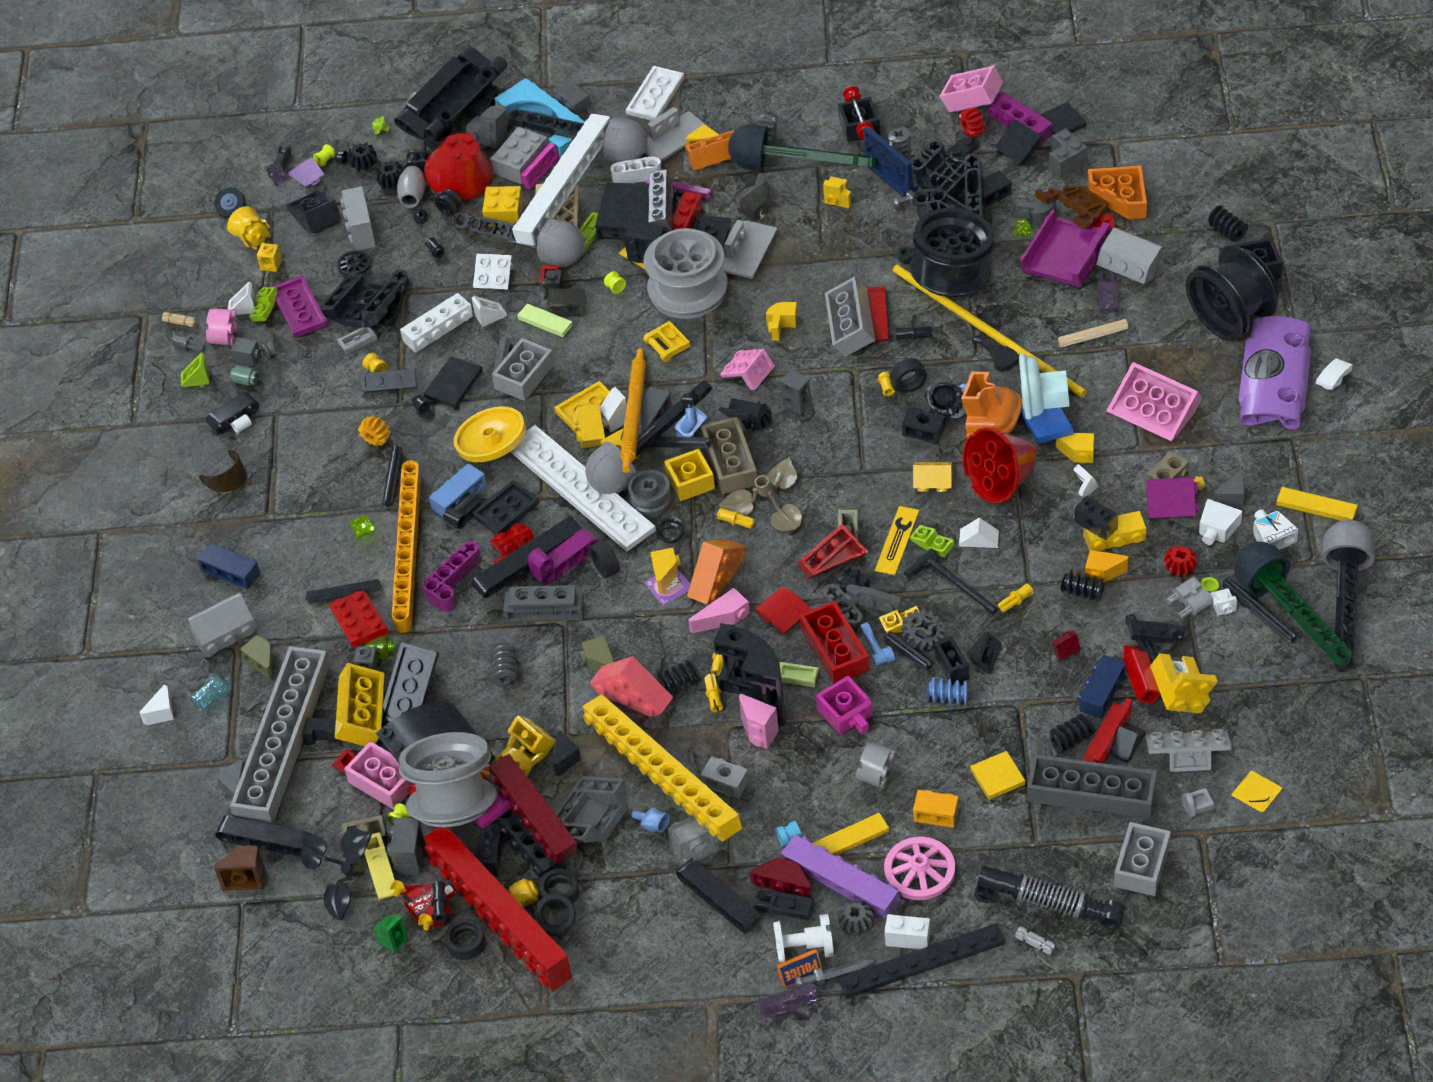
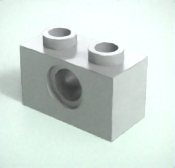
(732, 784)

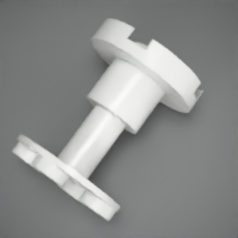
(811, 937)

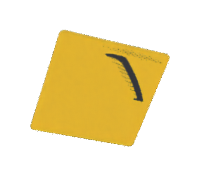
(1256, 791)

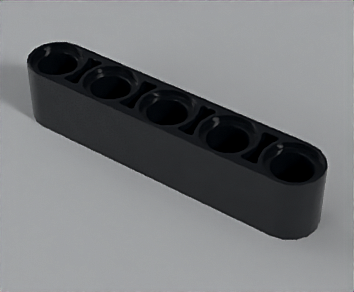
(261, 834)
(718, 895)

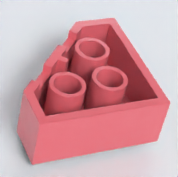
(632, 687)

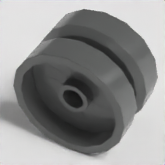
(650, 493)

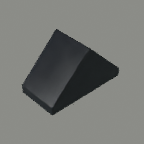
(1126, 742)
(565, 754)

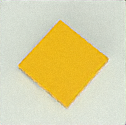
(997, 775)

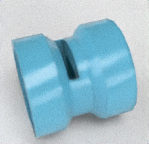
(786, 833)

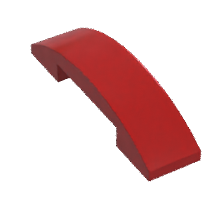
(878, 312)

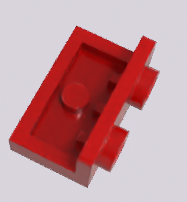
(512, 540)

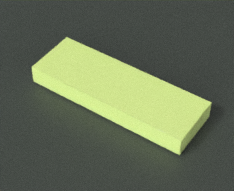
(545, 320)

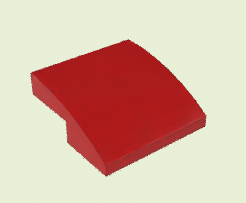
(782, 609)

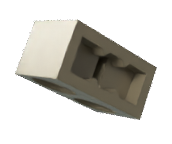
(1170, 467)

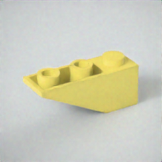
(379, 866)

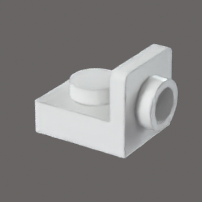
(1223, 602)

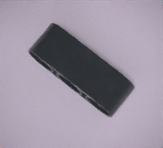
(221, 418)

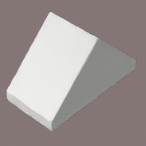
(243, 301)
(487, 311)
(979, 535)
(158, 708)

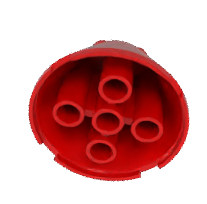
(459, 166)
(997, 463)

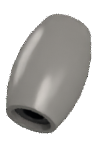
(411, 187)

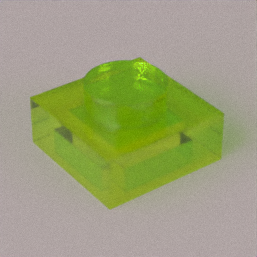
(361, 526)

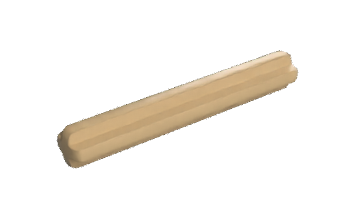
(1093, 333)

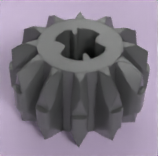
(771, 122)
(855, 917)

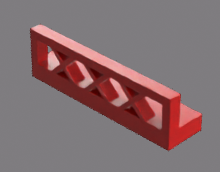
(1102, 743)

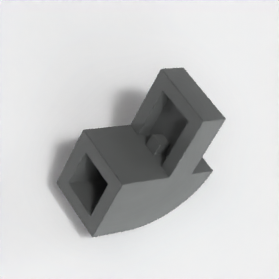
(1035, 211)

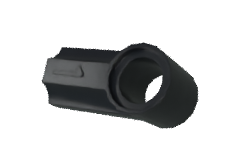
(459, 514)

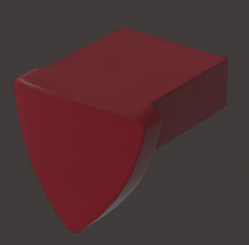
(1066, 645)

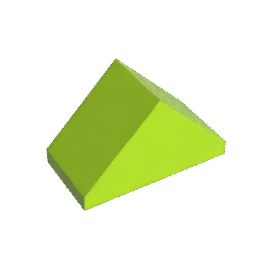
(196, 372)

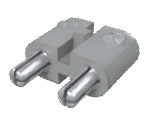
(1192, 596)

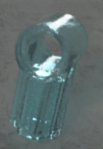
(214, 687)

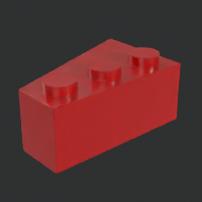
(832, 552)

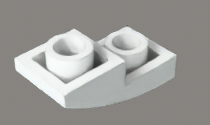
(1333, 373)

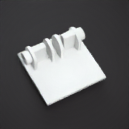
(492, 271)

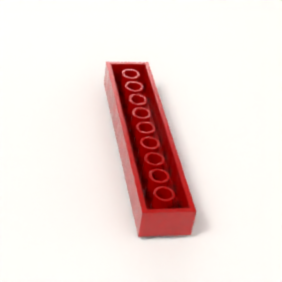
(498, 908)

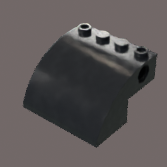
(750, 667)
(421, 723)

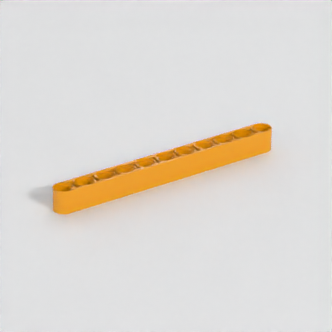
(406, 546)

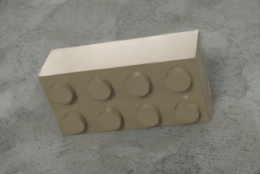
(729, 455)

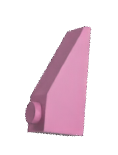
(726, 610)

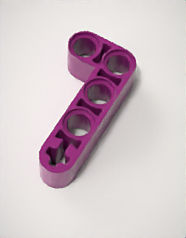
(562, 558)
(440, 583)

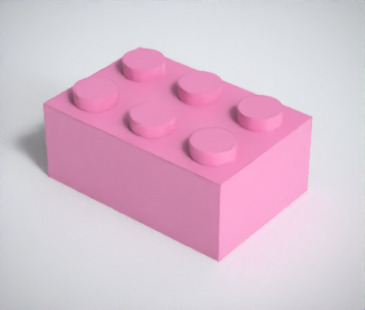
(971, 89)
(378, 775)

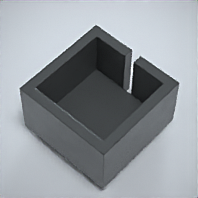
(406, 846)

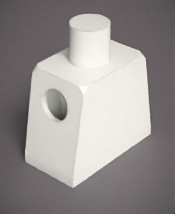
(1218, 522)

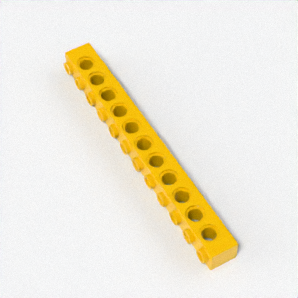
(662, 768)

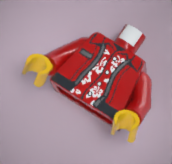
(418, 902)

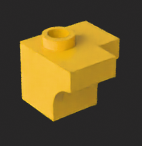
(837, 192)

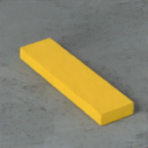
(1316, 504)
(854, 835)

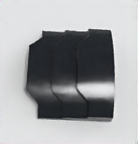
(360, 300)

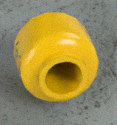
(524, 892)

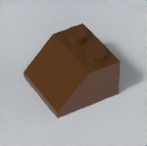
(241, 869)

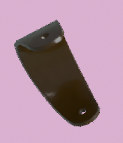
(230, 479)

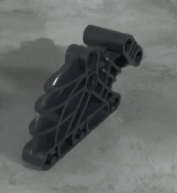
(940, 169)

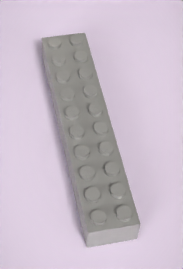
(280, 735)

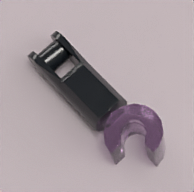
(276, 170)

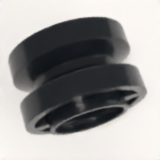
(448, 202)

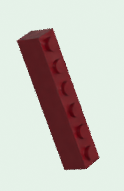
(532, 808)

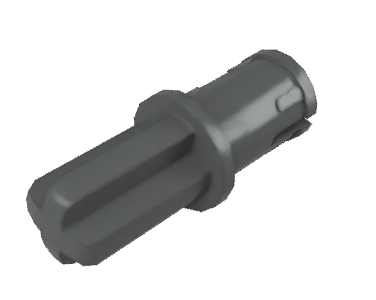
(188, 343)

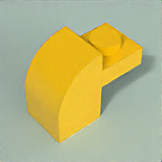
(781, 315)

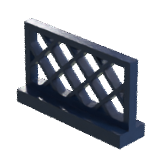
(889, 163)

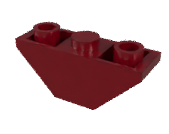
(782, 877)

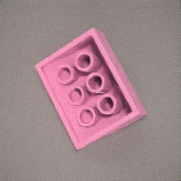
(1154, 402)

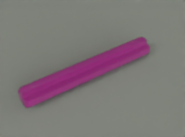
(681, 188)

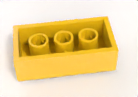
(359, 704)

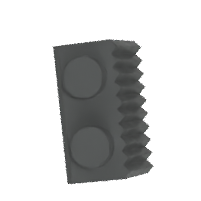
(572, 97)

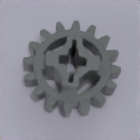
(922, 629)

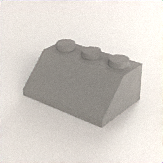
(1129, 256)
(222, 625)

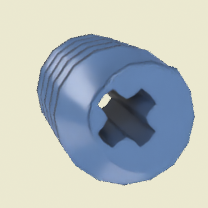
(947, 691)

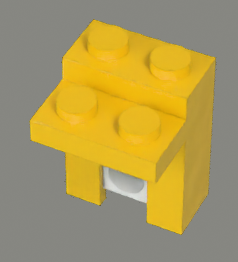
(1182, 684)

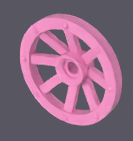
(920, 866)

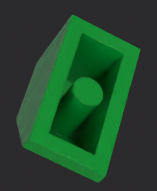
(391, 932)

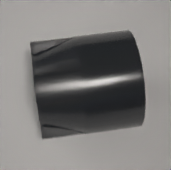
(421, 404)

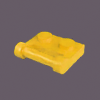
(670, 337)

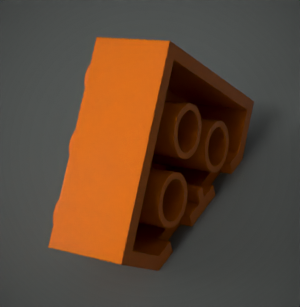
(1121, 188)
(715, 569)

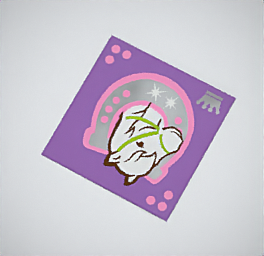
(676, 588)

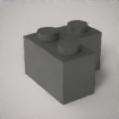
(489, 128)
(1067, 153)

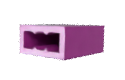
(1171, 498)

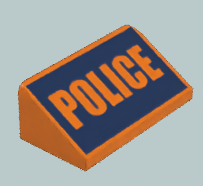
(799, 966)

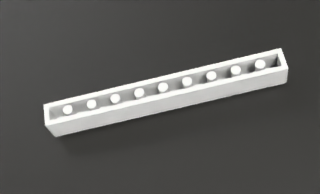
(562, 179)

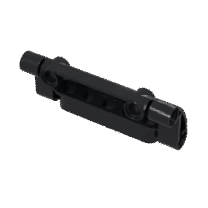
(449, 94)

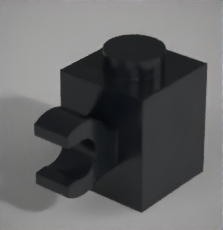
(853, 577)

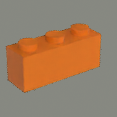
(709, 151)

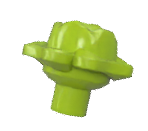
(380, 125)

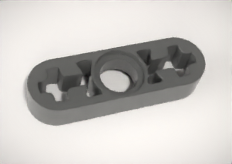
(855, 613)

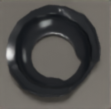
(671, 523)

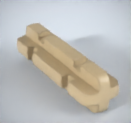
(179, 319)

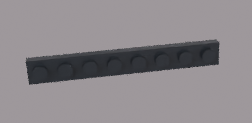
(921, 961)

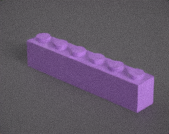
(841, 876)

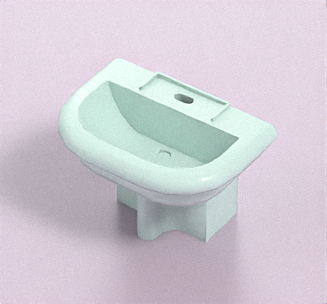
(1041, 389)

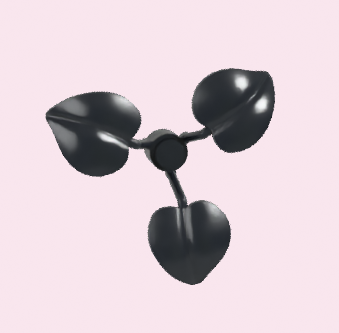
(353, 845)

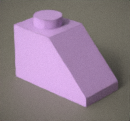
(307, 172)

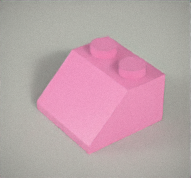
(758, 720)

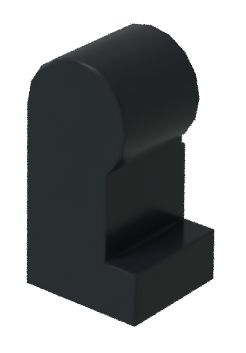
(319, 730)

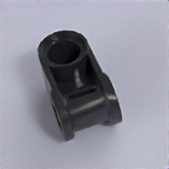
(419, 158)

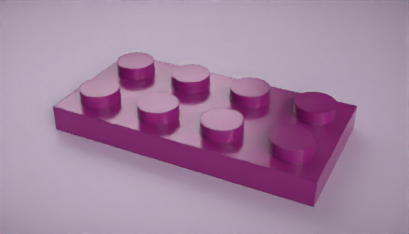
(299, 307)

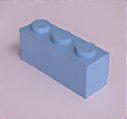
(464, 482)

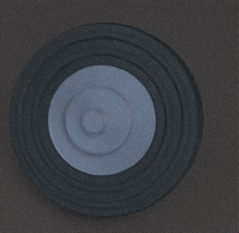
(228, 201)

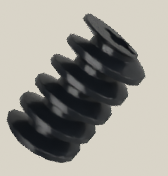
(1227, 223)
(1082, 585)
(678, 676)
(1071, 730)

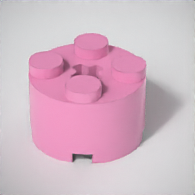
(221, 326)

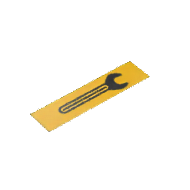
(896, 540)

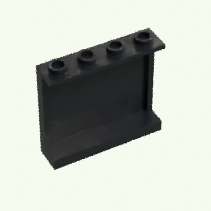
(621, 205)

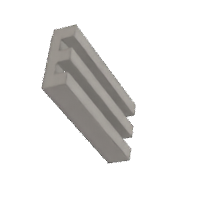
(359, 341)

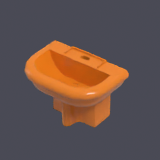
(989, 404)

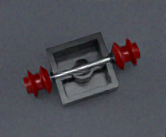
(857, 114)

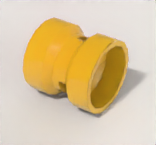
(374, 364)

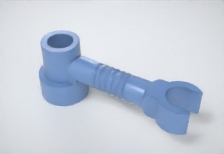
(881, 655)

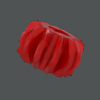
(972, 122)
(1180, 560)

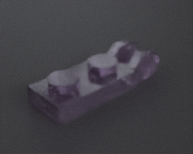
(1107, 294)
(788, 1000)

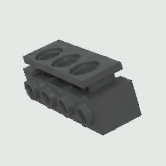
(543, 606)

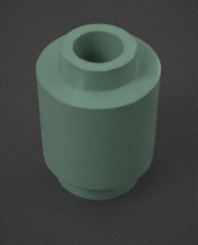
(244, 375)

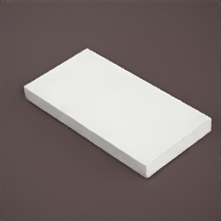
(655, 93)

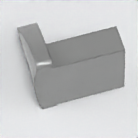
(1197, 802)

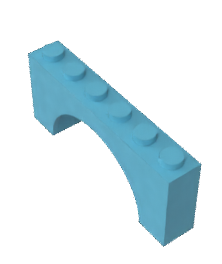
(531, 98)

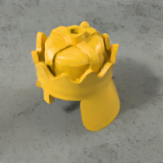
(248, 227)
(522, 758)

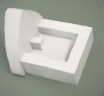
(1089, 483)

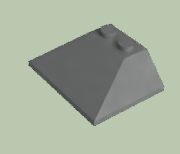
(593, 808)

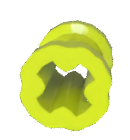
(324, 155)

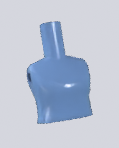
(652, 820)

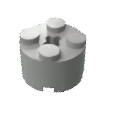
(875, 764)

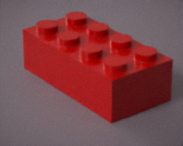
(834, 642)

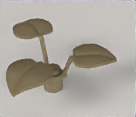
(781, 476)

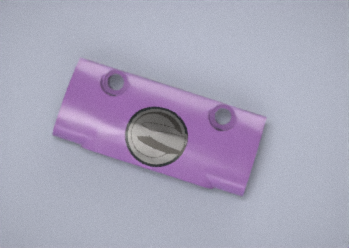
(1275, 371)

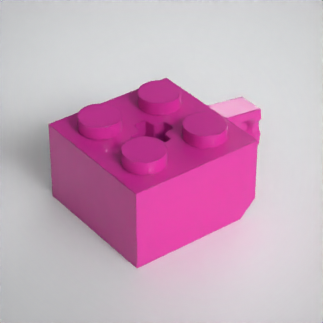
(845, 706)

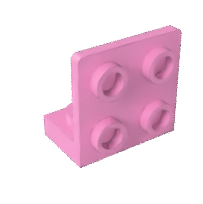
(750, 365)

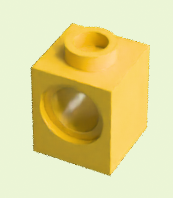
(269, 257)

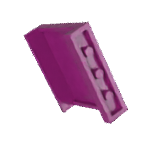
(1064, 250)

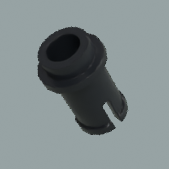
(436, 249)

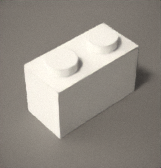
(907, 932)

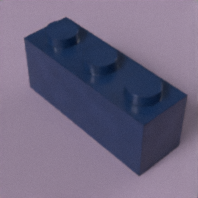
(229, 566)
(1101, 686)

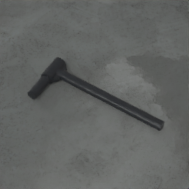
(930, 559)

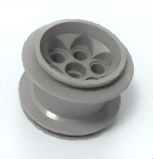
(686, 273)
(447, 779)

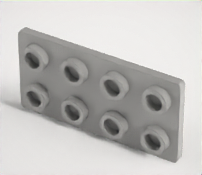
(669, 133)
(747, 247)
(1188, 750)

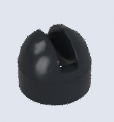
(341, 157)
(420, 220)

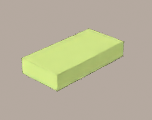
(799, 674)

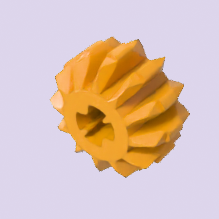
(374, 430)

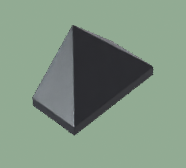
(984, 652)

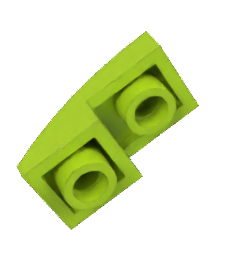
(265, 302)
(928, 538)

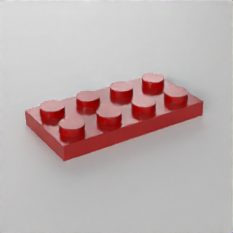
(358, 618)

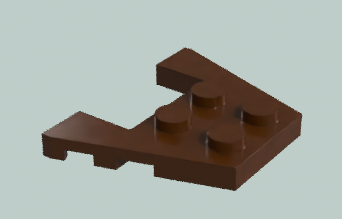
(1080, 199)

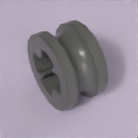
(268, 350)

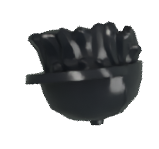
(946, 399)

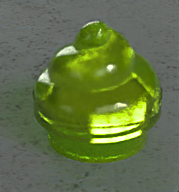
(1021, 227)

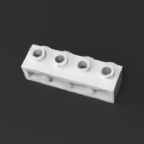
(436, 322)

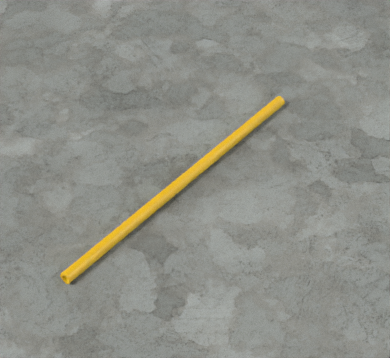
(984, 327)

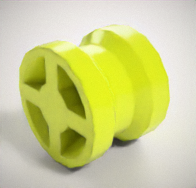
(615, 282)
(399, 812)

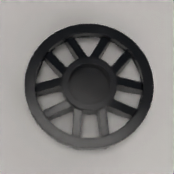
(353, 263)

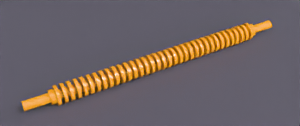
(633, 411)

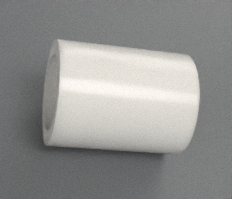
(241, 423)

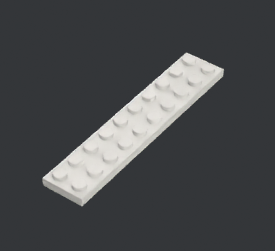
(569, 479)

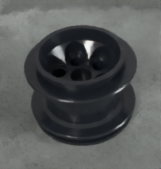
(952, 252)
(1232, 292)

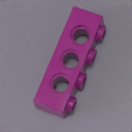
(1007, 109)

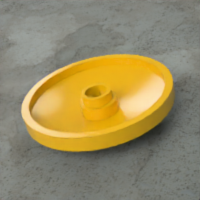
(490, 434)

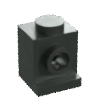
(552, 280)

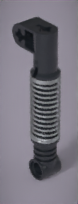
(1045, 894)

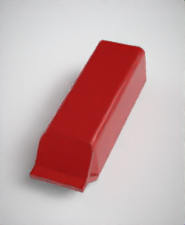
(1140, 674)

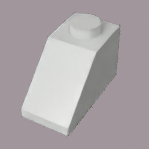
(613, 410)

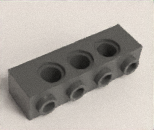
(661, 200)

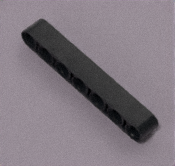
(517, 563)

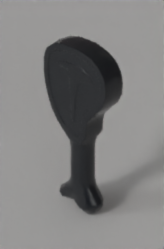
(1003, 357)

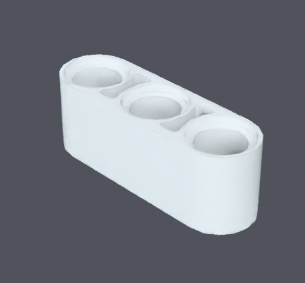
(634, 170)

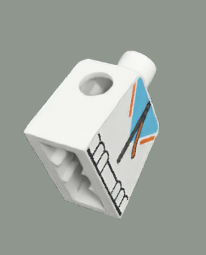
(1274, 529)

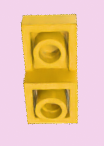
(893, 620)

